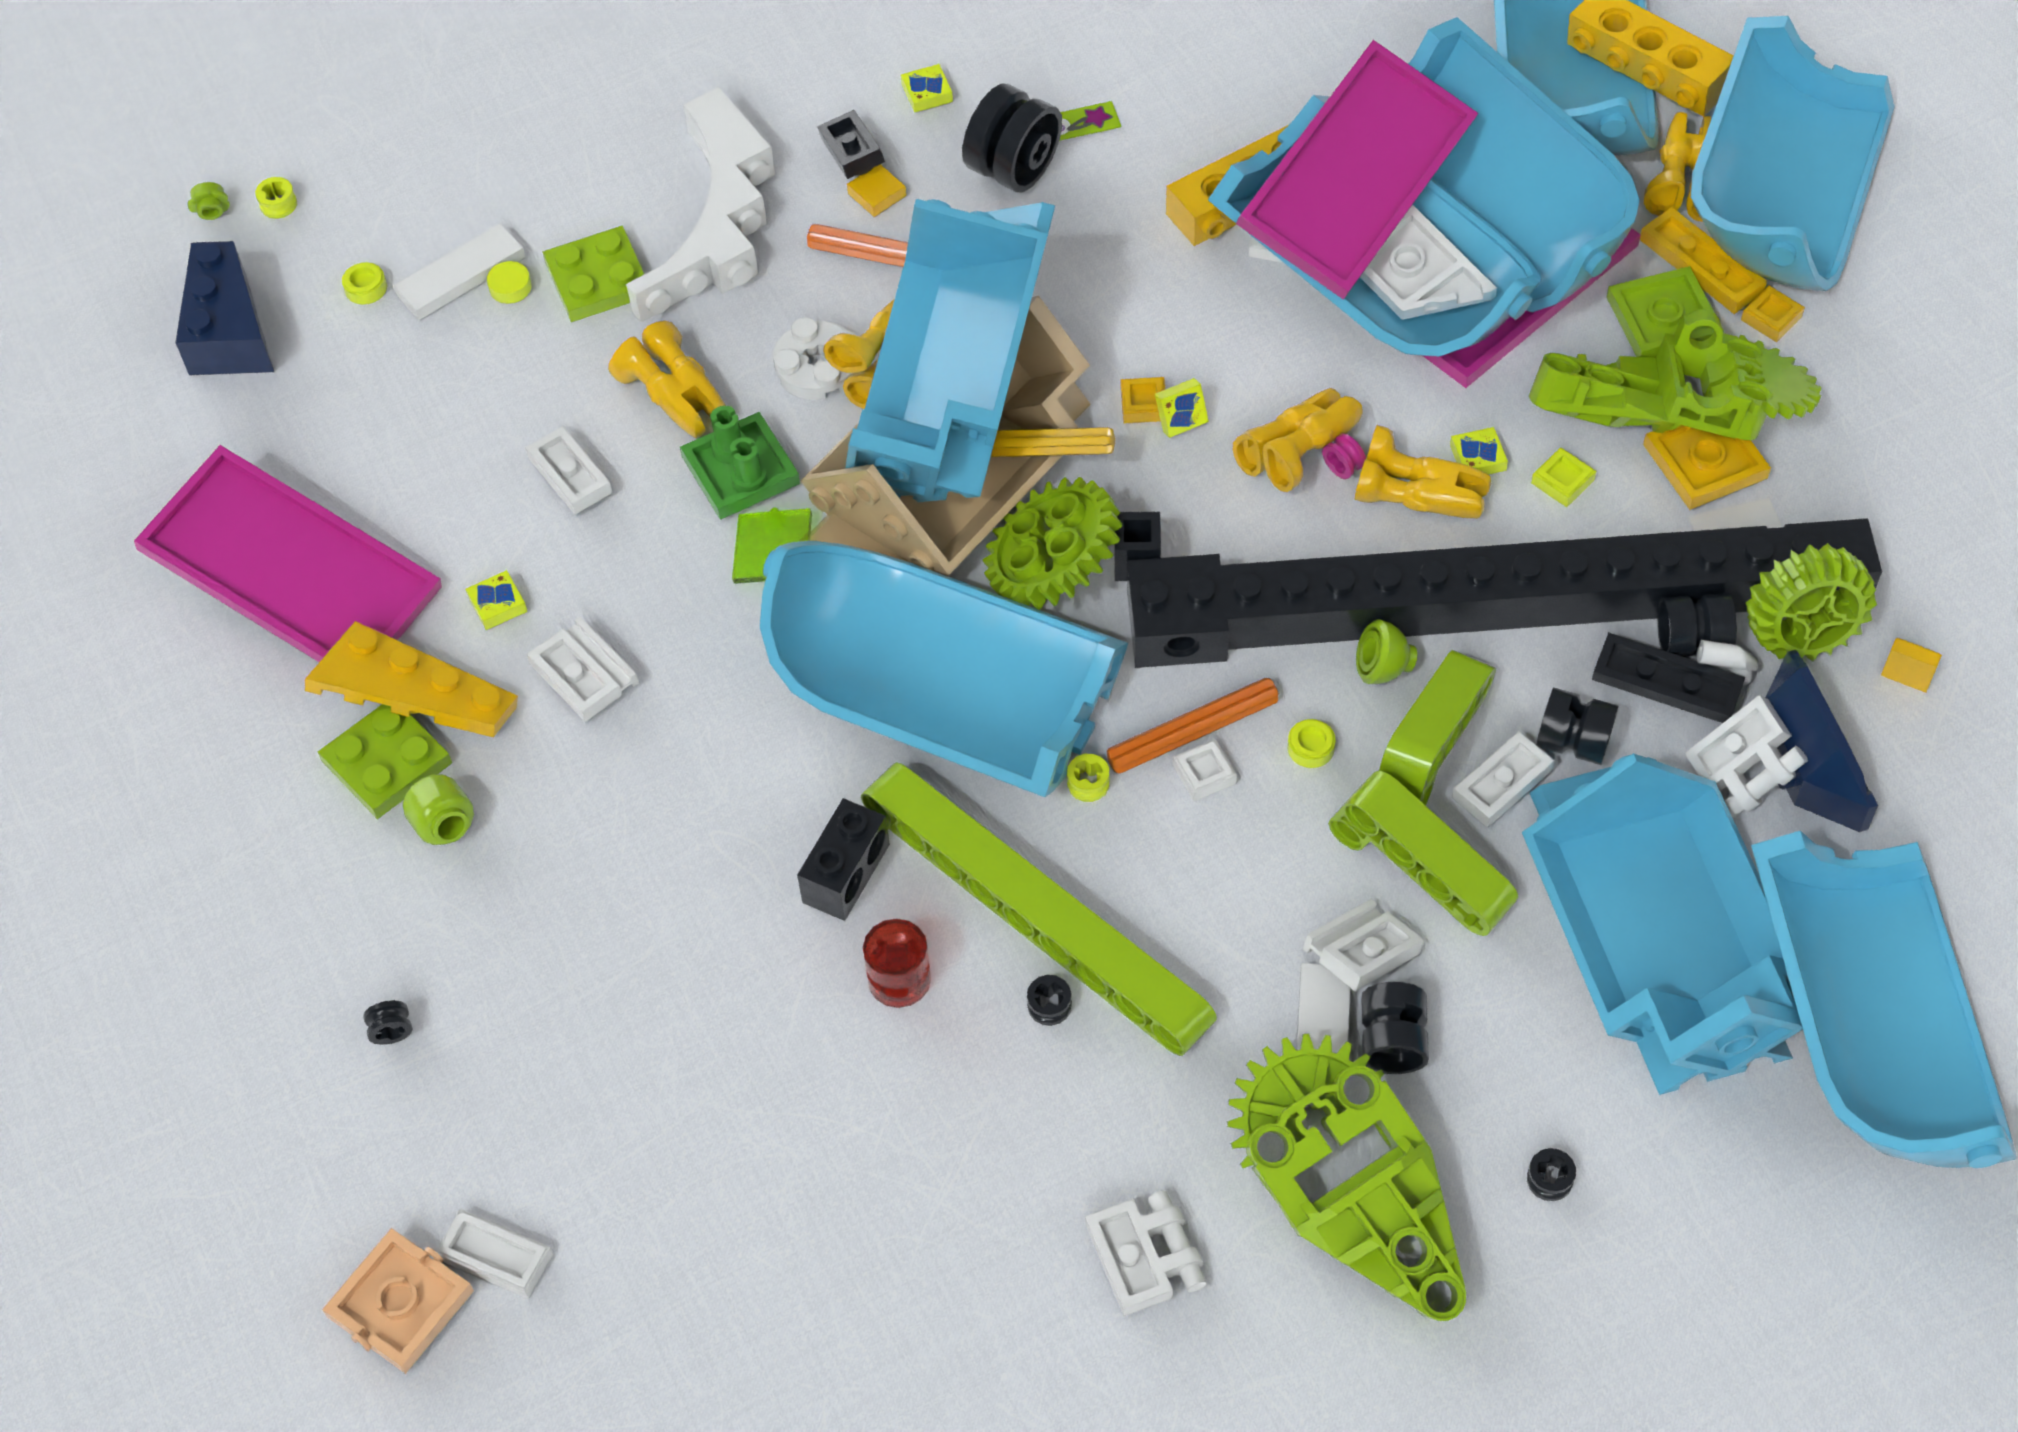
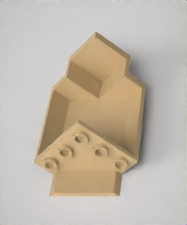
(942, 533)

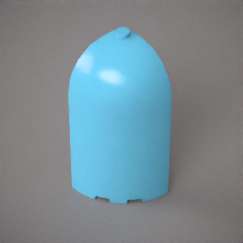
(1598, 98)
(1789, 157)
(1528, 166)
(1474, 237)
(935, 661)
(1884, 1001)

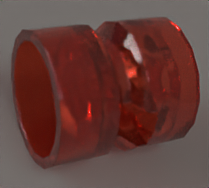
(897, 963)

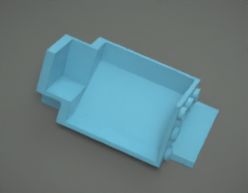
(950, 348)
(1665, 918)

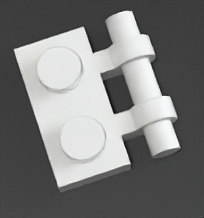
(1739, 745)
(1131, 1259)

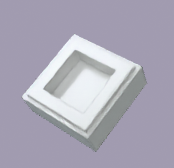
(1204, 770)

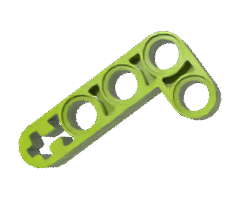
(1436, 722)
(1425, 850)

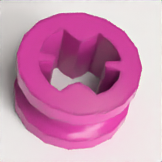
(1344, 456)

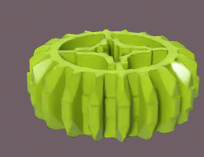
(1807, 595)

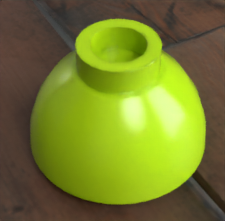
(1383, 653)

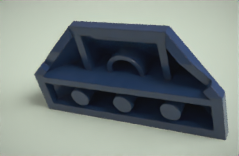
(1831, 779)

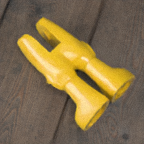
(1678, 152)
(855, 355)
(678, 393)
(1300, 428)
(1434, 485)

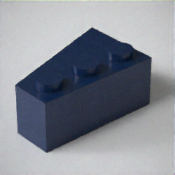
(218, 315)

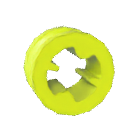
(272, 188)
(1083, 789)

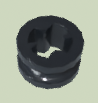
(1050, 1013)
(387, 1022)
(1562, 1185)

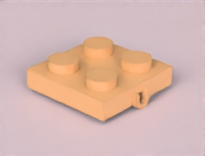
(398, 1300)

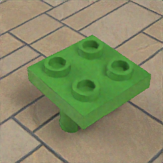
(738, 462)

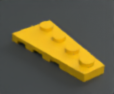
(394, 674)

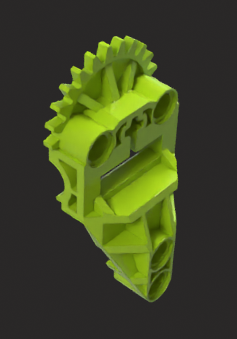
(1736, 377)
(1375, 1206)

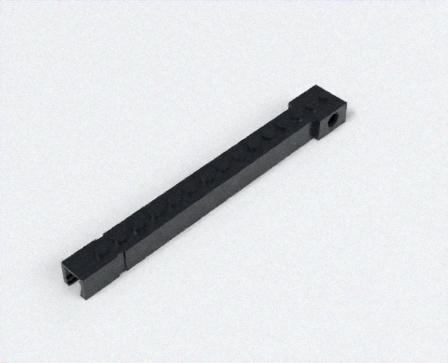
(1200, 609)

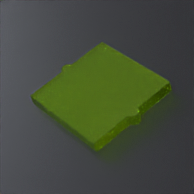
(761, 534)

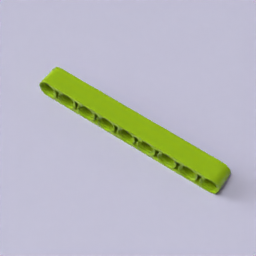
(1040, 910)

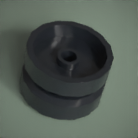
(1012, 137)

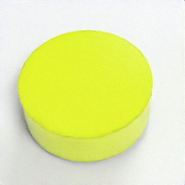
(509, 282)
(364, 283)
(1311, 743)

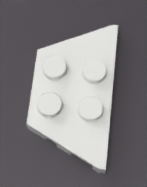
(1424, 272)

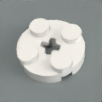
(792, 359)

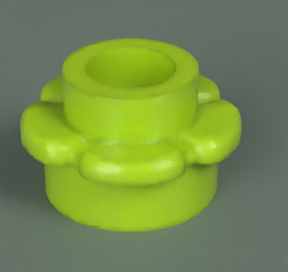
(208, 200)

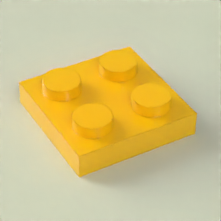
(1705, 464)

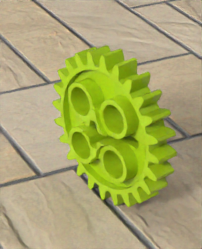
(1052, 542)

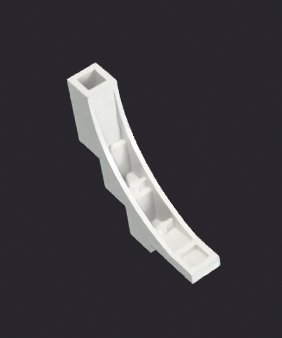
(734, 208)

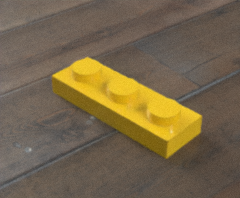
(1687, 245)

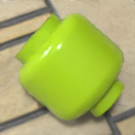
(438, 809)

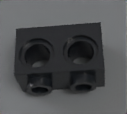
(843, 859)

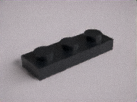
(1668, 678)

